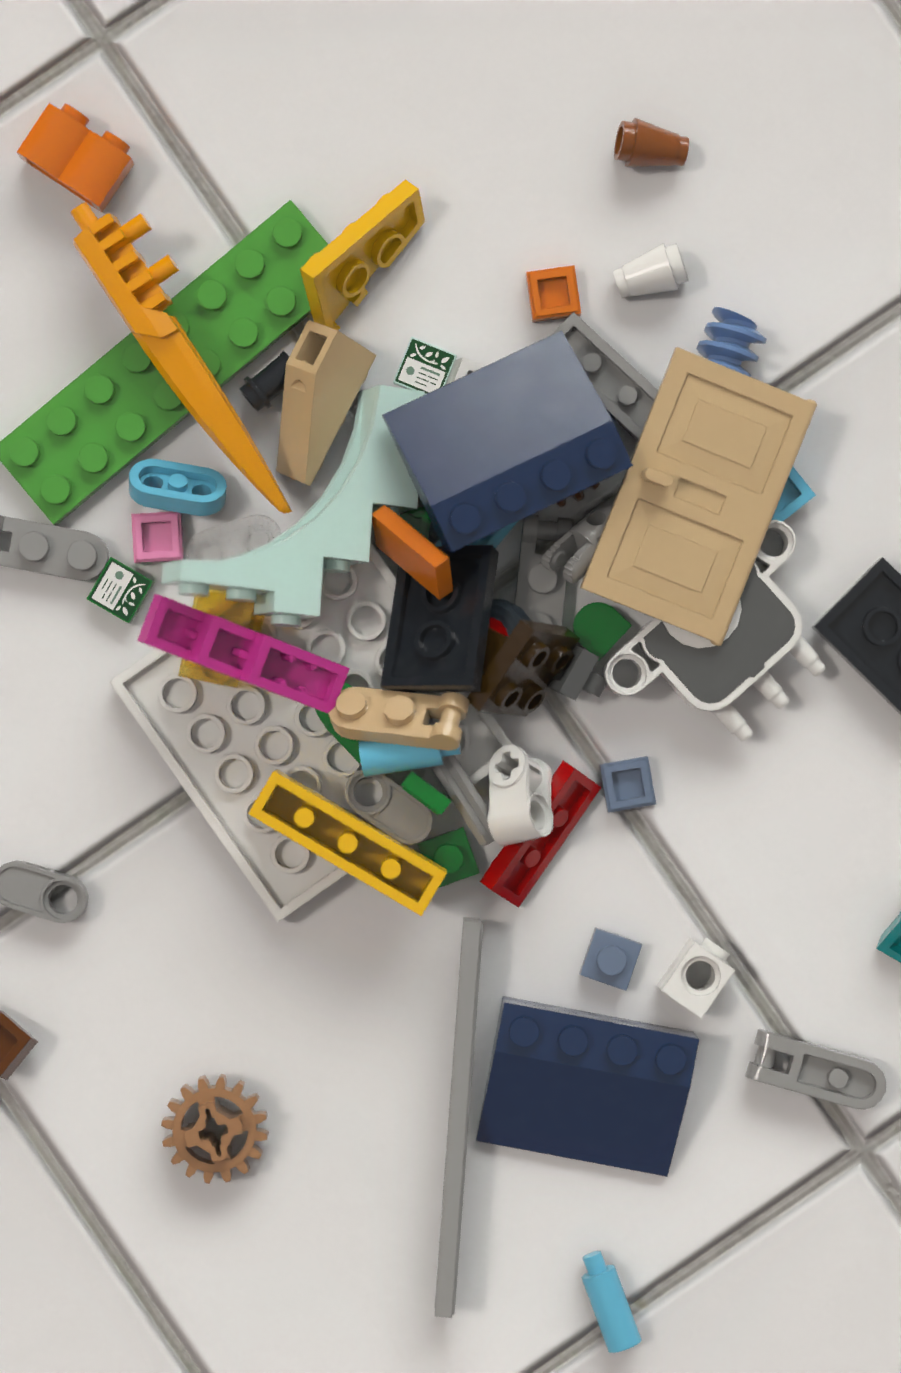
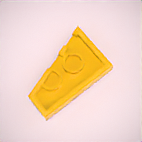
(373, 241)

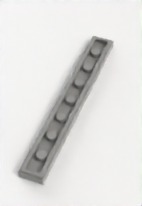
(458, 1117)

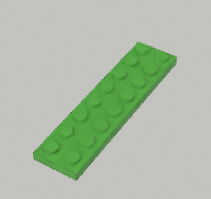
(123, 400)

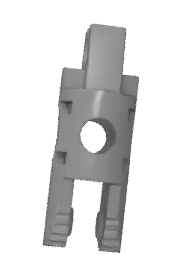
(578, 544)

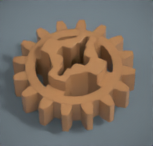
(194, 1135)

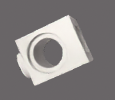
(691, 997)

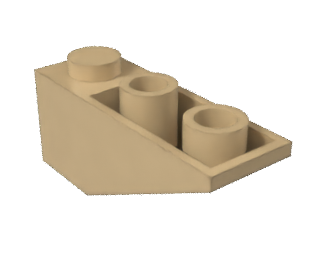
(317, 395)

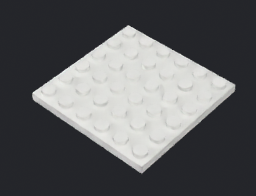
(231, 739)

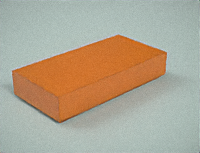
(412, 552)

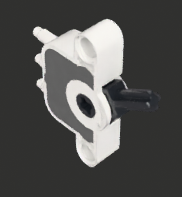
(713, 675)

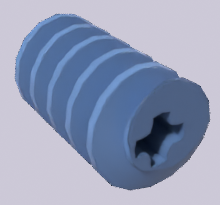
(730, 340)

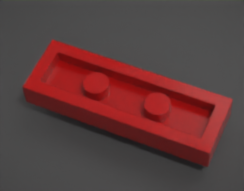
(522, 864)

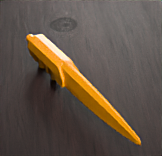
(141, 303)

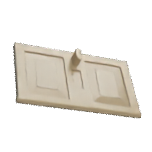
(698, 495)

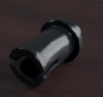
(266, 383)

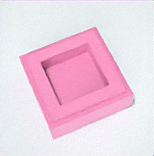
(157, 537)

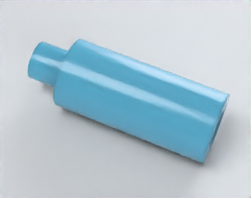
(390, 758)
(609, 1304)

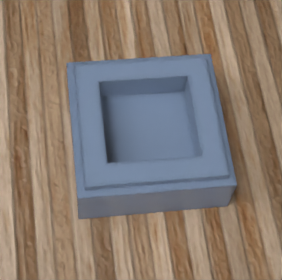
(627, 784)

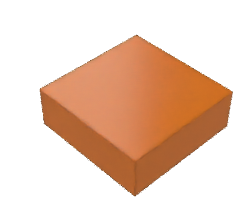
(553, 293)

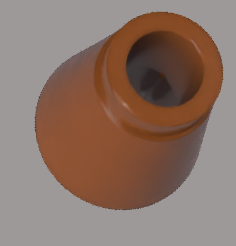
(649, 145)

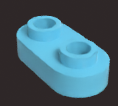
(177, 487)

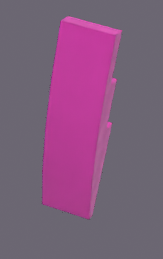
(242, 654)

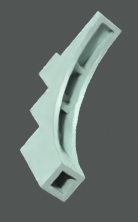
(330, 537)

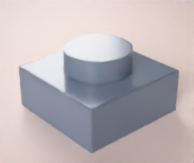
(610, 959)

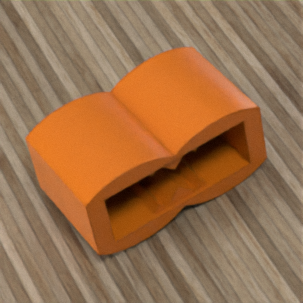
(76, 156)

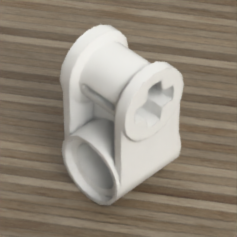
(521, 802)

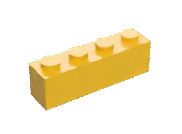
(348, 842)

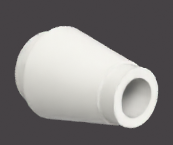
(652, 272)

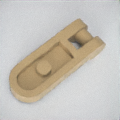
(400, 717)

